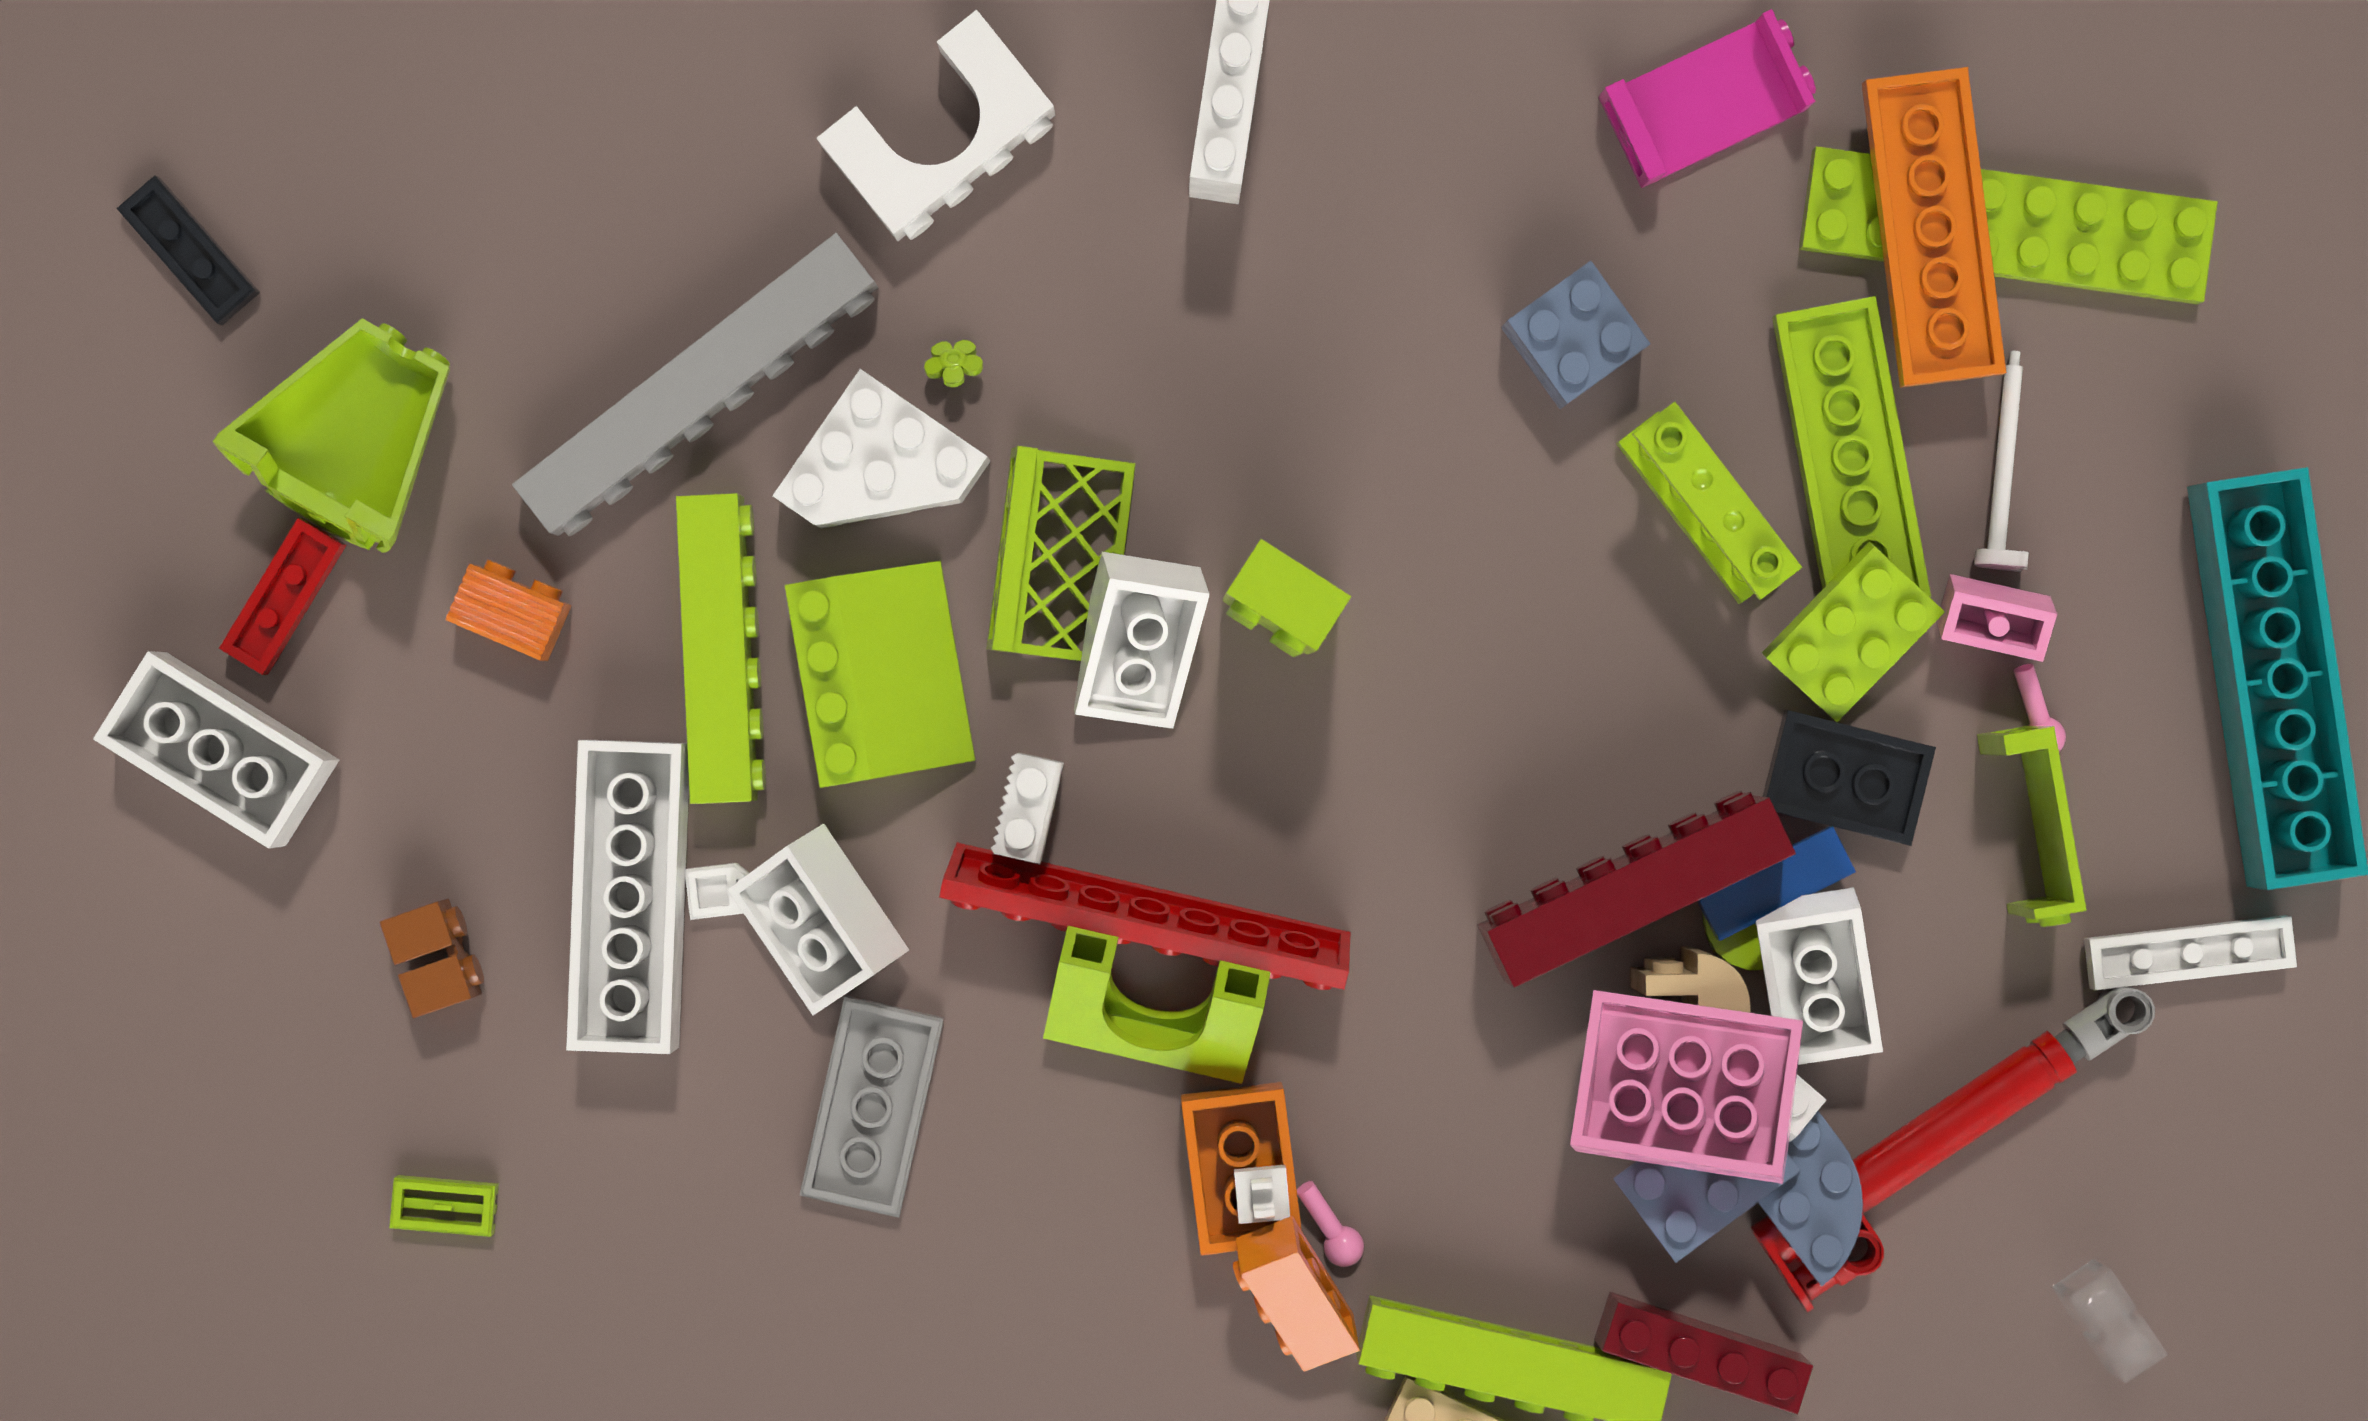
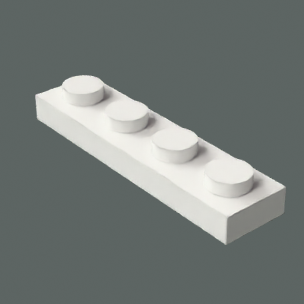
(2190, 952)

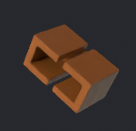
(425, 932)

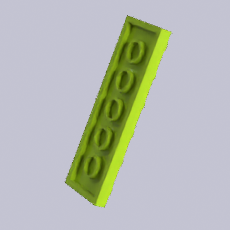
(1848, 437)

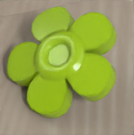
(953, 363)

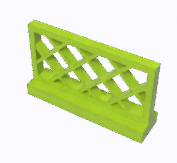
(1018, 541)

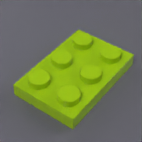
(1853, 632)

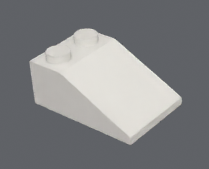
(1139, 639)

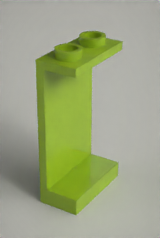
(2050, 822)

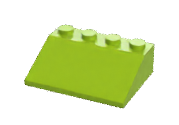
(880, 673)

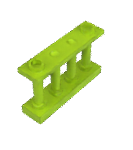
(1708, 504)

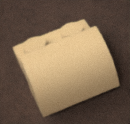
(1697, 979)

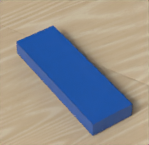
(1816, 865)

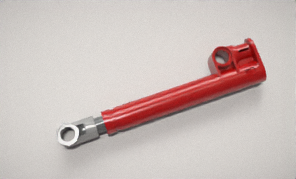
(1959, 1122)

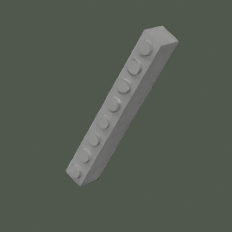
(697, 386)

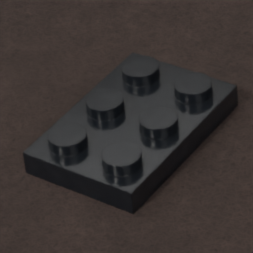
(1848, 777)

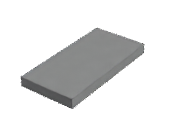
(872, 1106)

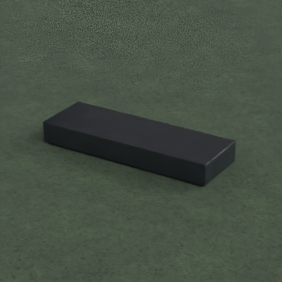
(188, 250)

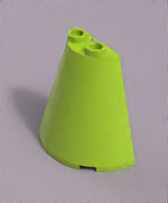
(345, 433)

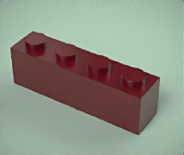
(1703, 1352)

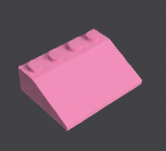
(1687, 1086)

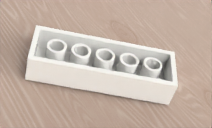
(628, 897)

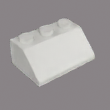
(818, 919)
(1821, 974)

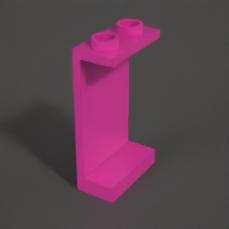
(1708, 99)

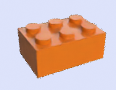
(1228, 1133)

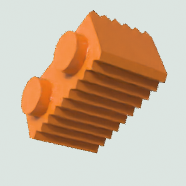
(509, 611)

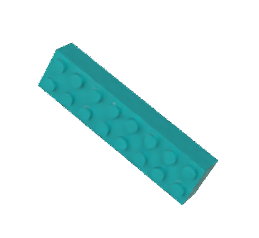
(2277, 679)

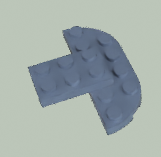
(1813, 1209)

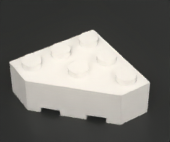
(878, 461)

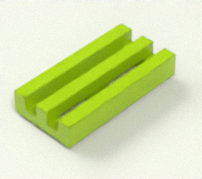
(486, 1208)

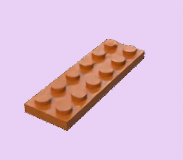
(1933, 227)

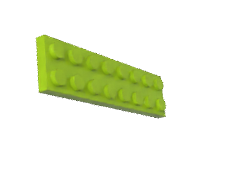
(2036, 229)

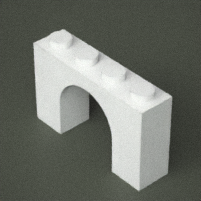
(1228, 100)
(909, 192)

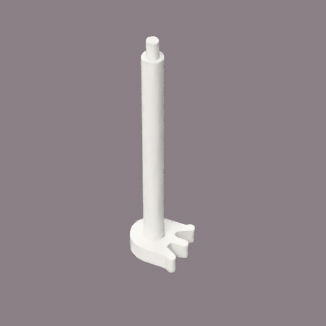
(1995, 555)

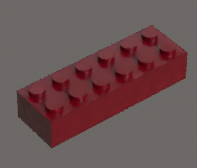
(1636, 888)

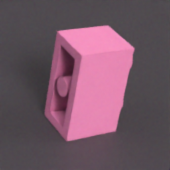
(1997, 618)

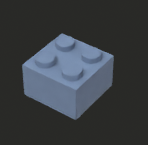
(1575, 335)

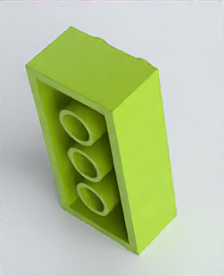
(1284, 600)

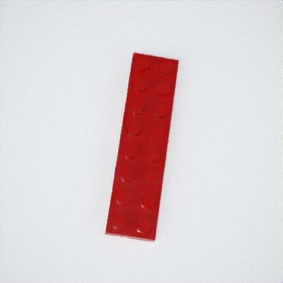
(1148, 916)

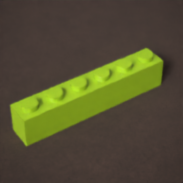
(718, 648)
(1507, 1364)

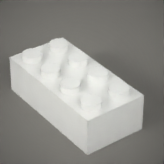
(216, 749)

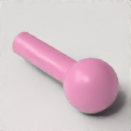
(2035, 703)
(1342, 1243)

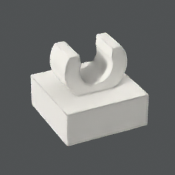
(1261, 1194)

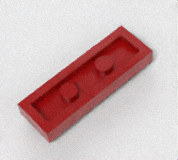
(282, 596)

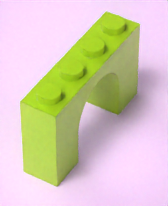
(1203, 1040)

